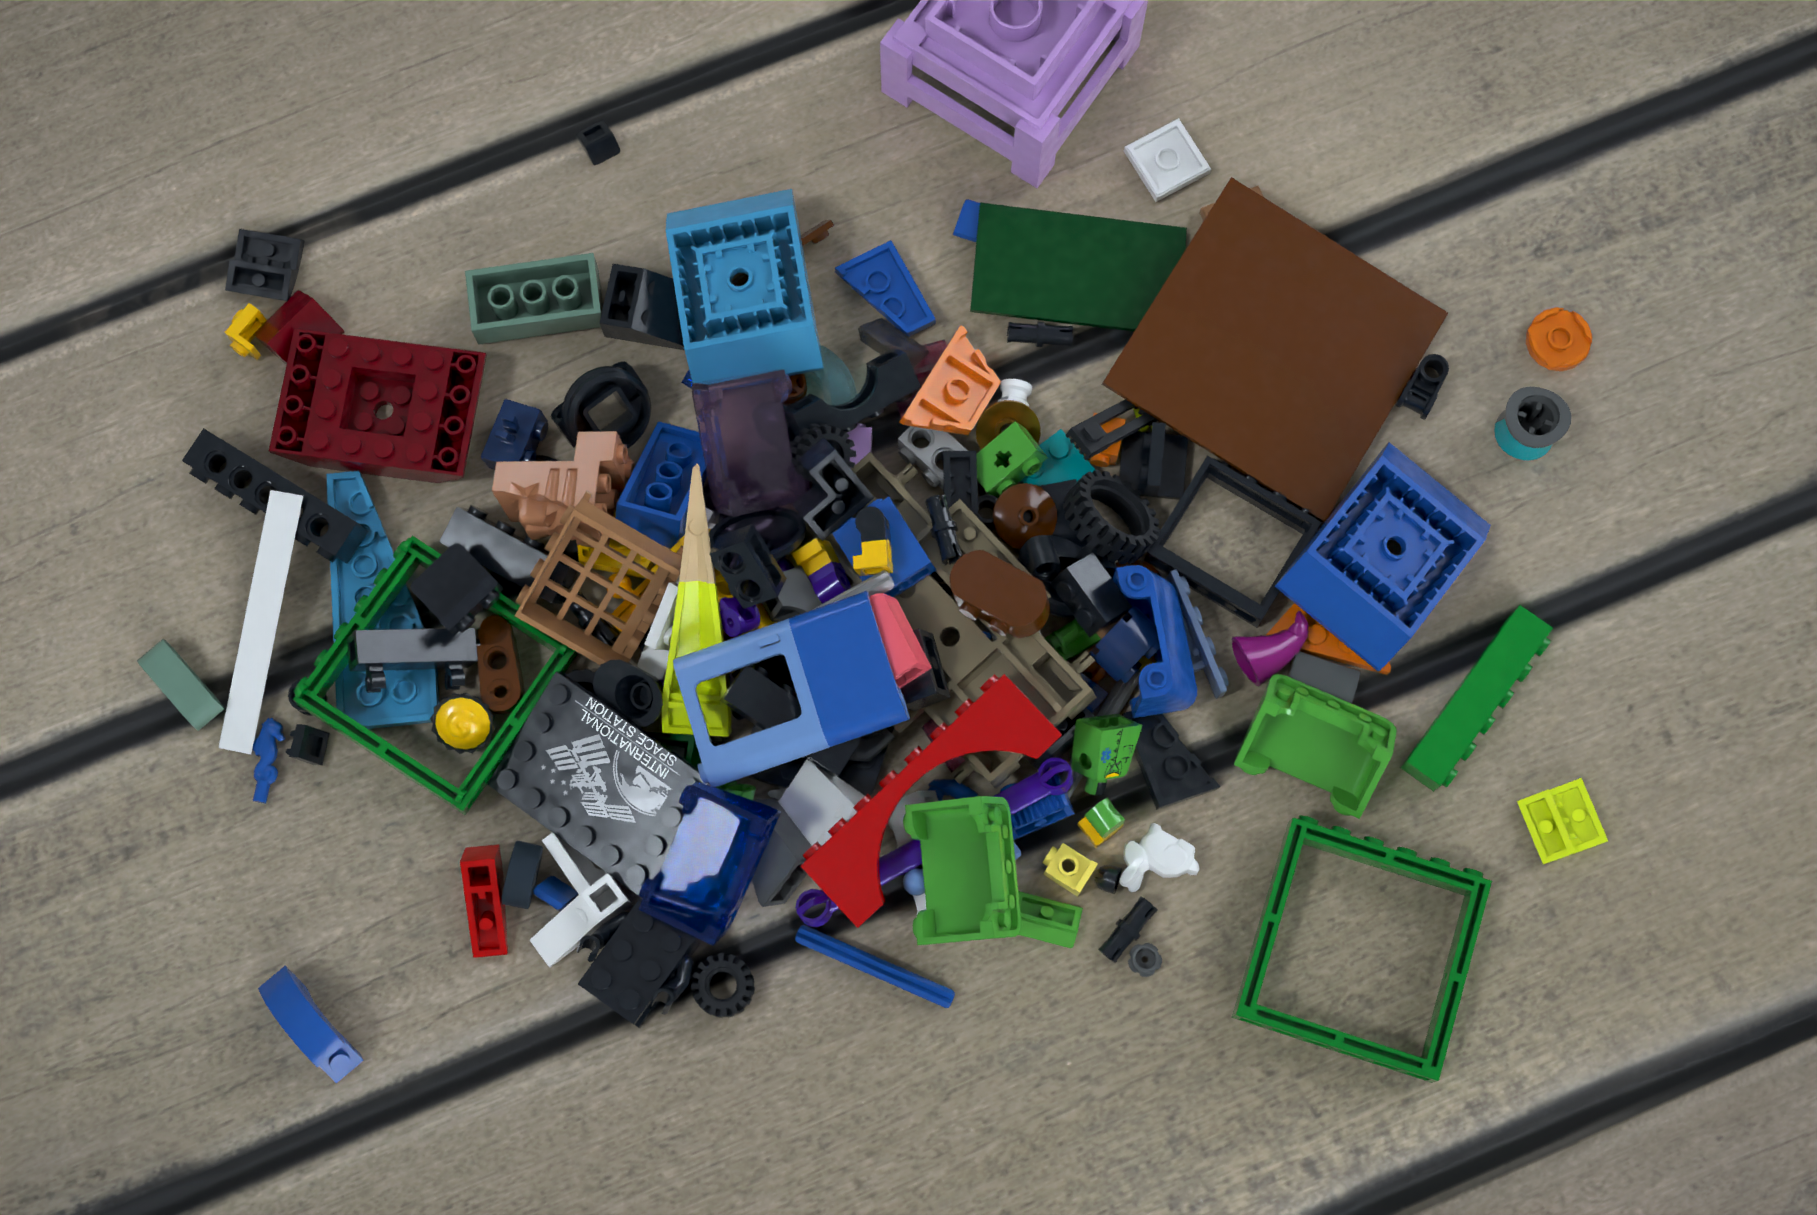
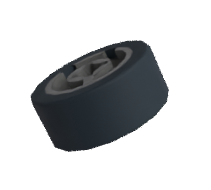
(522, 874)

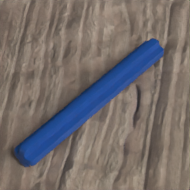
(875, 966)

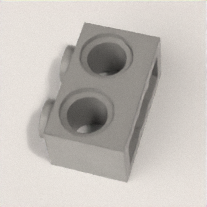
(927, 457)

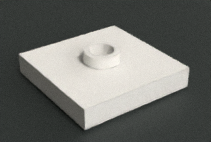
(1167, 160)

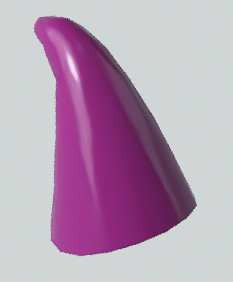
(1267, 655)

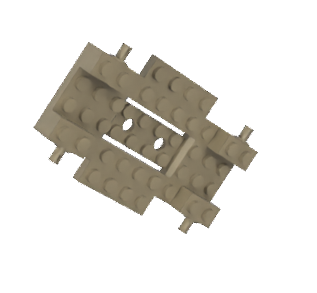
(1028, 662)

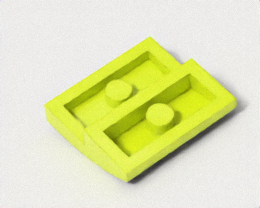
(1562, 821)

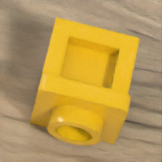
(243, 327)

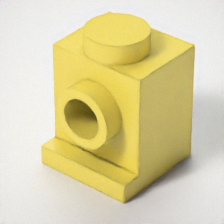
(1071, 881)

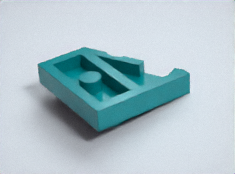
(1062, 464)

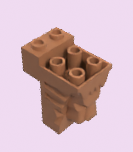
(542, 490)

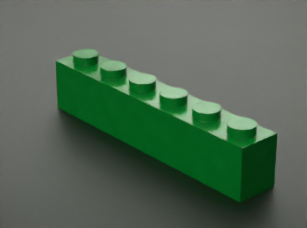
(1477, 698)

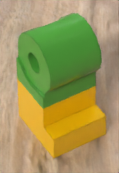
(1101, 822)

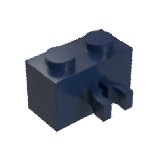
(515, 434)

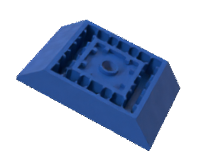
(1354, 581)

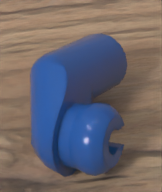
(950, 787)

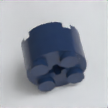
(1126, 645)

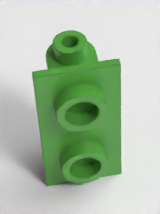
(1071, 640)

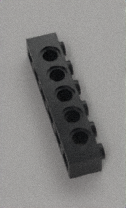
(211, 452)

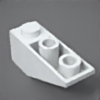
(579, 919)

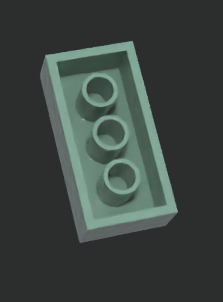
(534, 298)

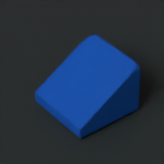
(968, 221)
(555, 893)

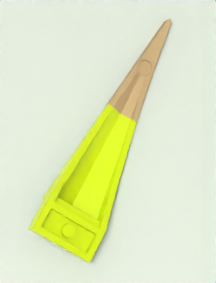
(696, 625)

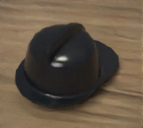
(629, 691)

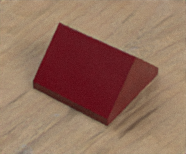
(299, 313)

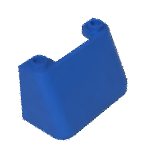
(1170, 681)

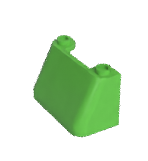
(1318, 742)
(965, 870)

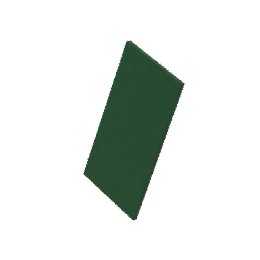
(1070, 266)

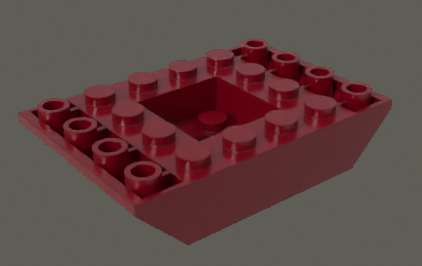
(340, 383)

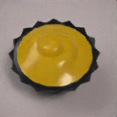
(462, 723)

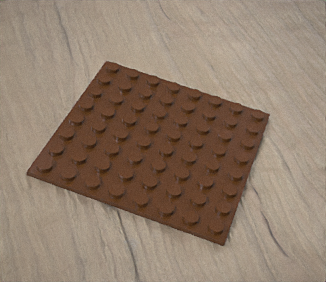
(1276, 349)

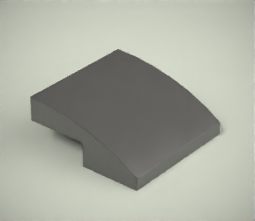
(1325, 675)

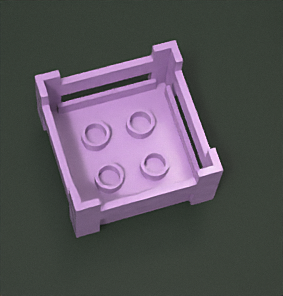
(1015, 63)

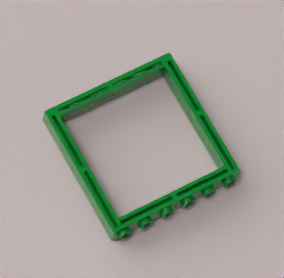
(369, 610)
(1401, 862)

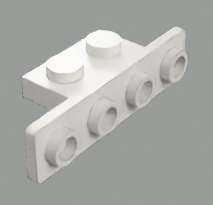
(657, 644)

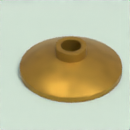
(1003, 413)

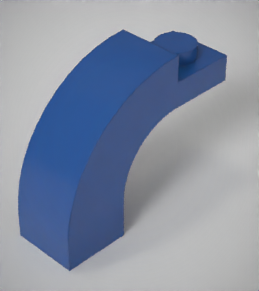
(307, 1025)

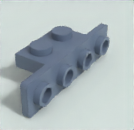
(1200, 647)

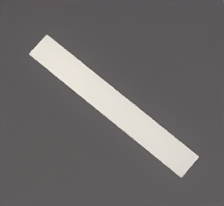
(260, 622)

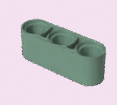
(180, 684)

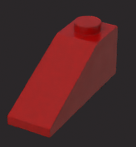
(483, 898)

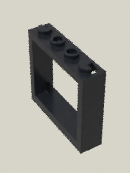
(1250, 491)

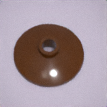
(1009, 513)

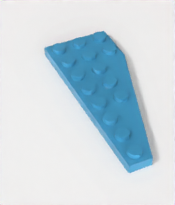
(408, 693)

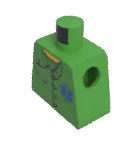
(1103, 749)

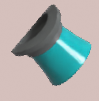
(1532, 423)

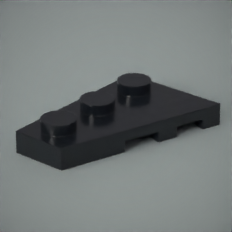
(1167, 764)

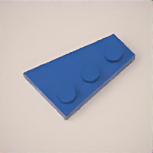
(888, 287)

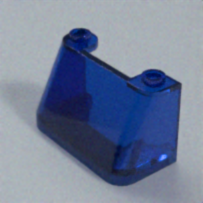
(709, 862)

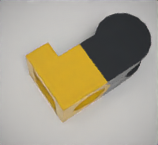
(874, 541)

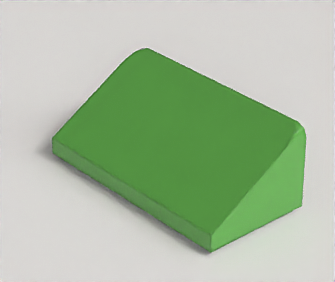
(1049, 920)

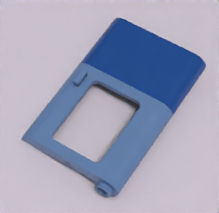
(837, 676)

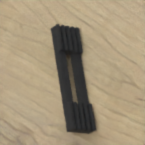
(1093, 439)

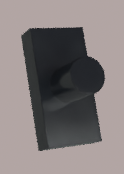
(960, 478)

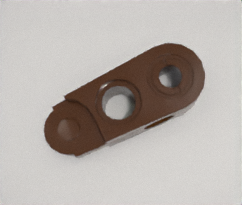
(499, 640)

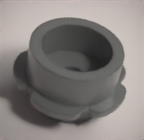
(1147, 950)

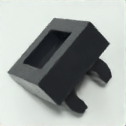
(308, 744)

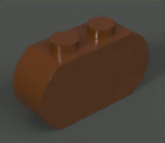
(999, 594)

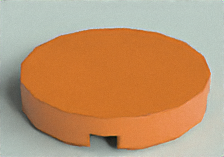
(1558, 339)

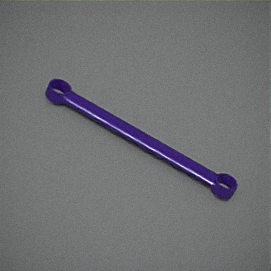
(909, 855)

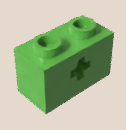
(1012, 445)

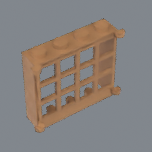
(646, 606)

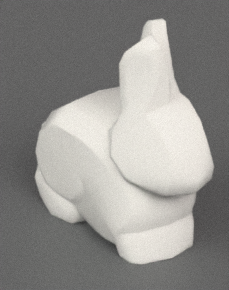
(1160, 854)

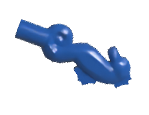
(266, 748)

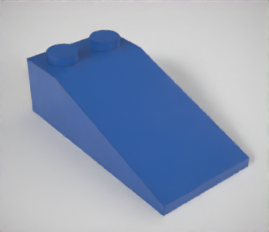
(660, 484)

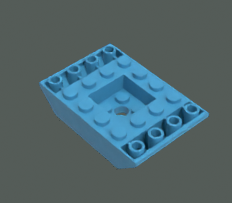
(751, 325)

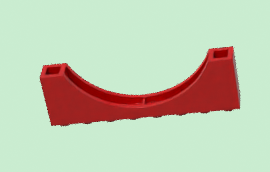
(849, 861)

